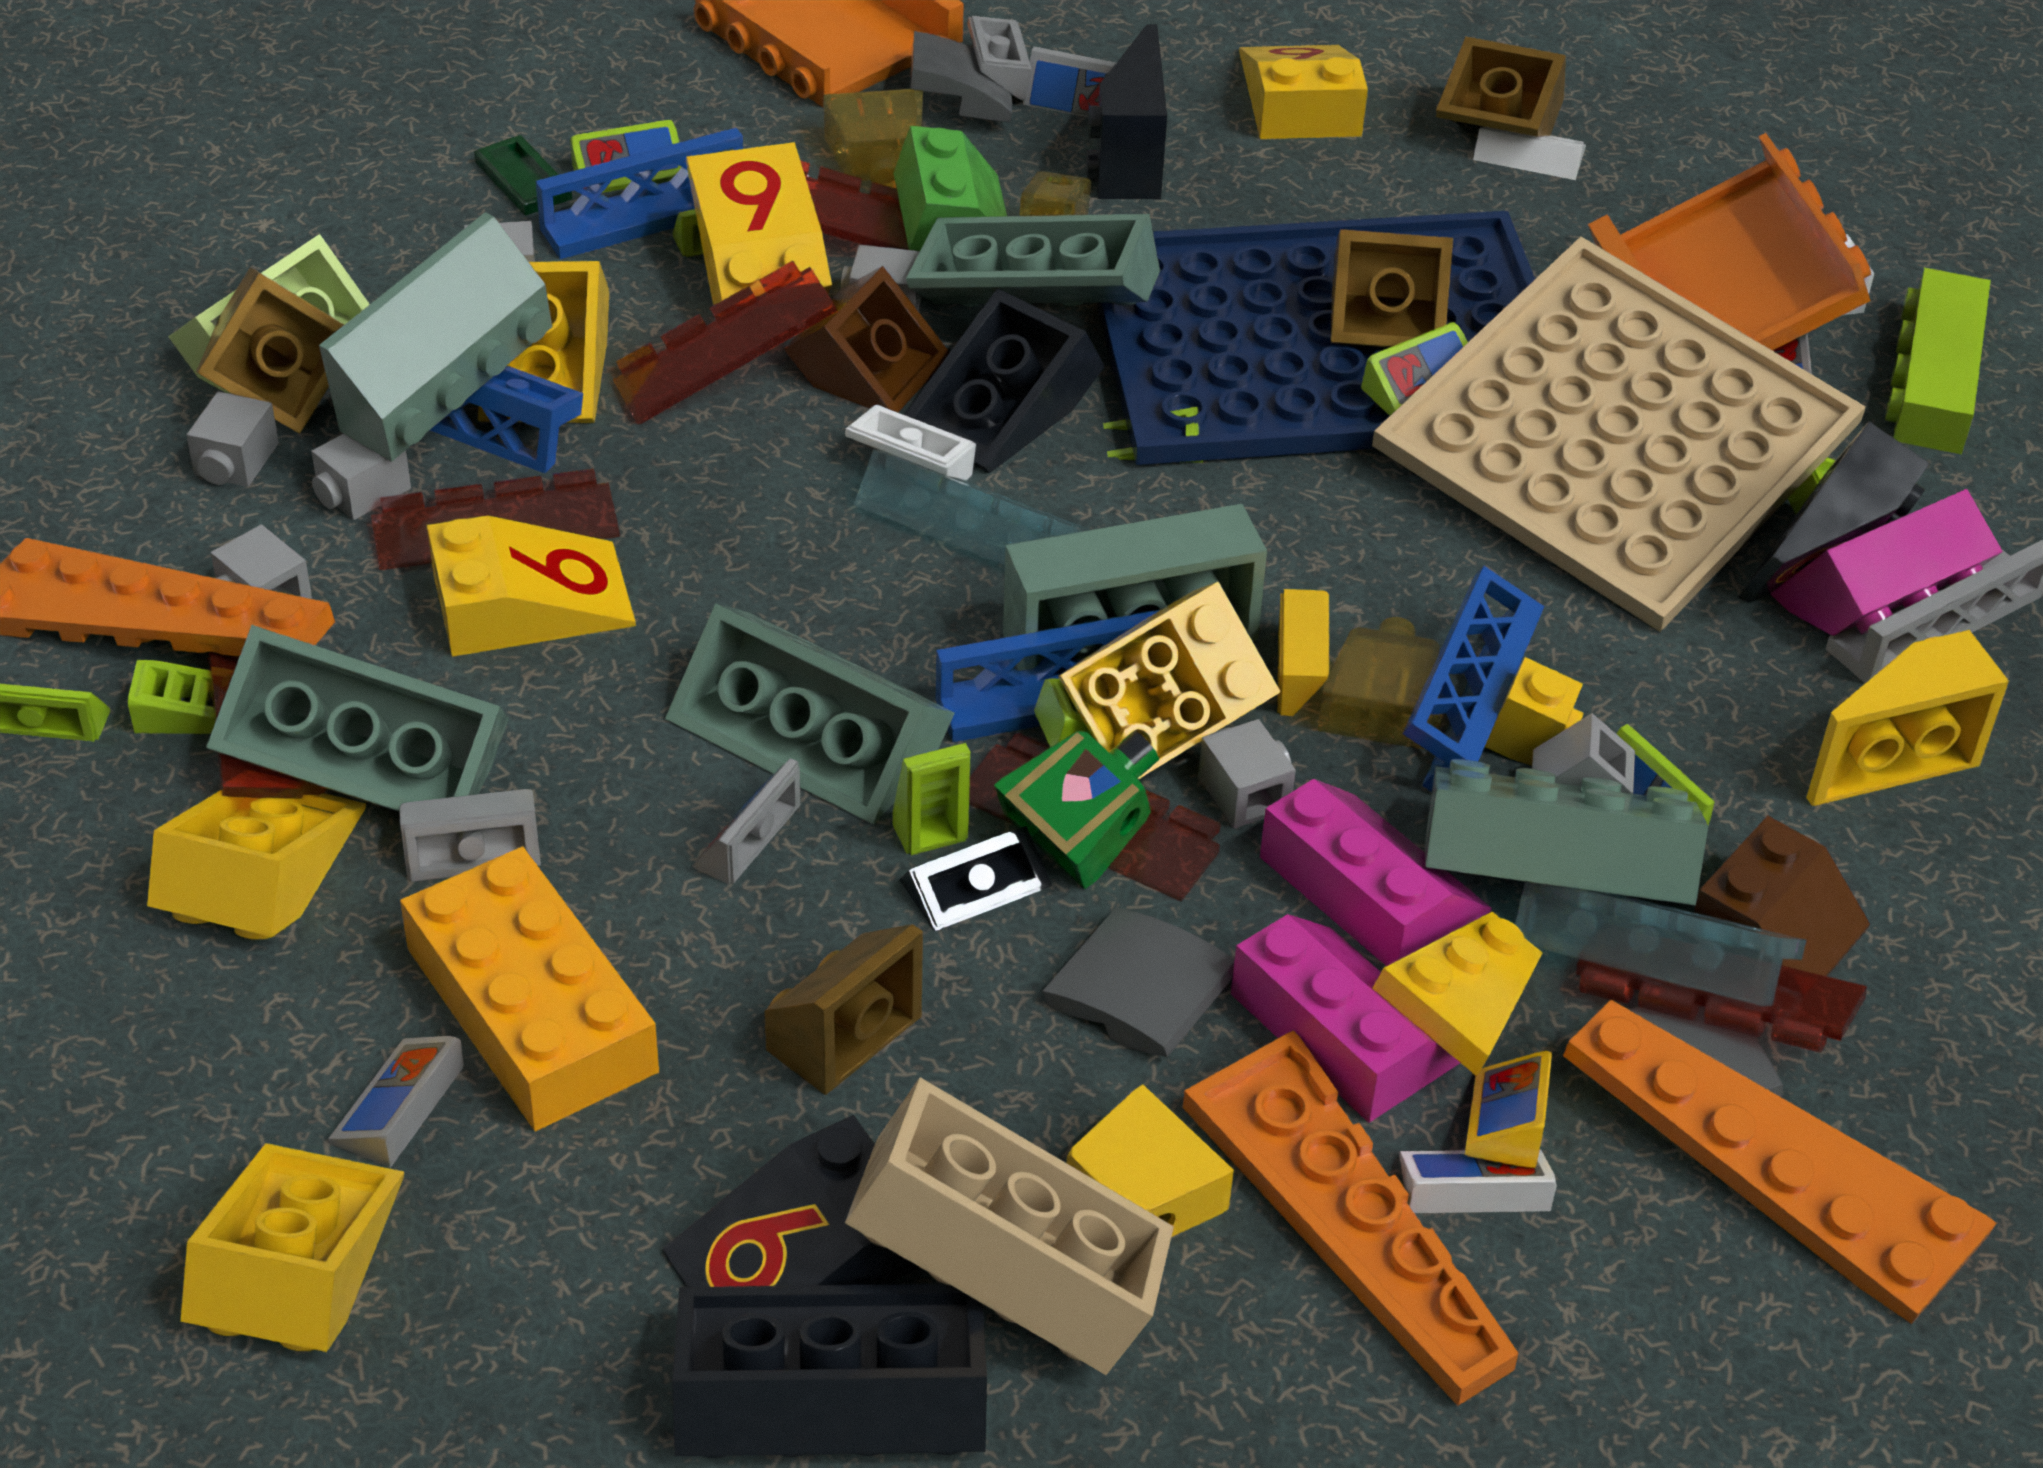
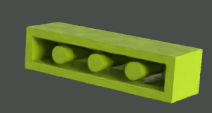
(1938, 360)

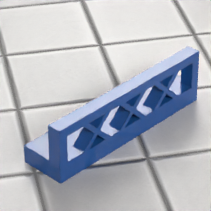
(638, 211)
(522, 399)
(1487, 675)
(1002, 696)

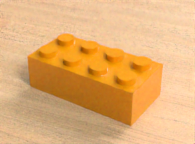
(530, 987)

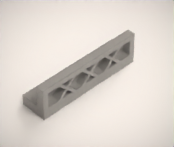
(1967, 605)

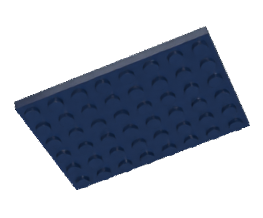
(1248, 335)

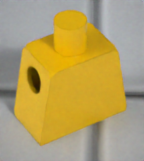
(1155, 1162)

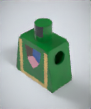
(1081, 801)

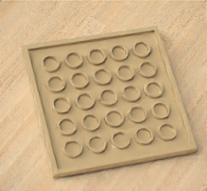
(1619, 431)

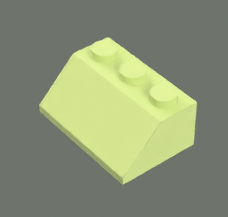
(308, 272)

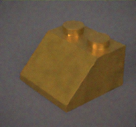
(1504, 87)
(1388, 287)
(270, 349)
(848, 1006)

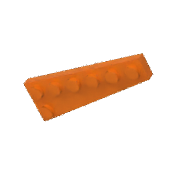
(141, 602)
(1318, 1170)
(1821, 1186)

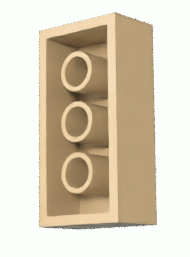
(1012, 1227)

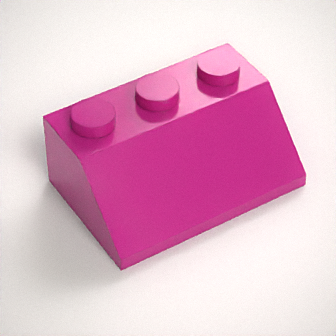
(1891, 566)
(1363, 872)
(1322, 989)

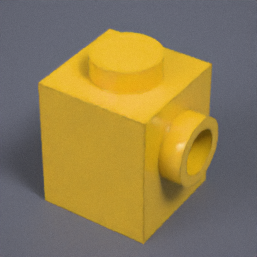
(1534, 711)

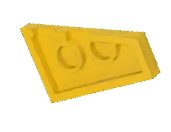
(1463, 986)

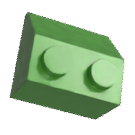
(943, 178)

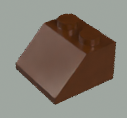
(870, 348)
(1790, 888)

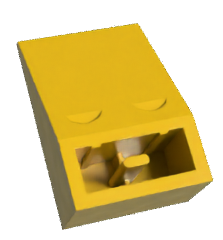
(1172, 677)

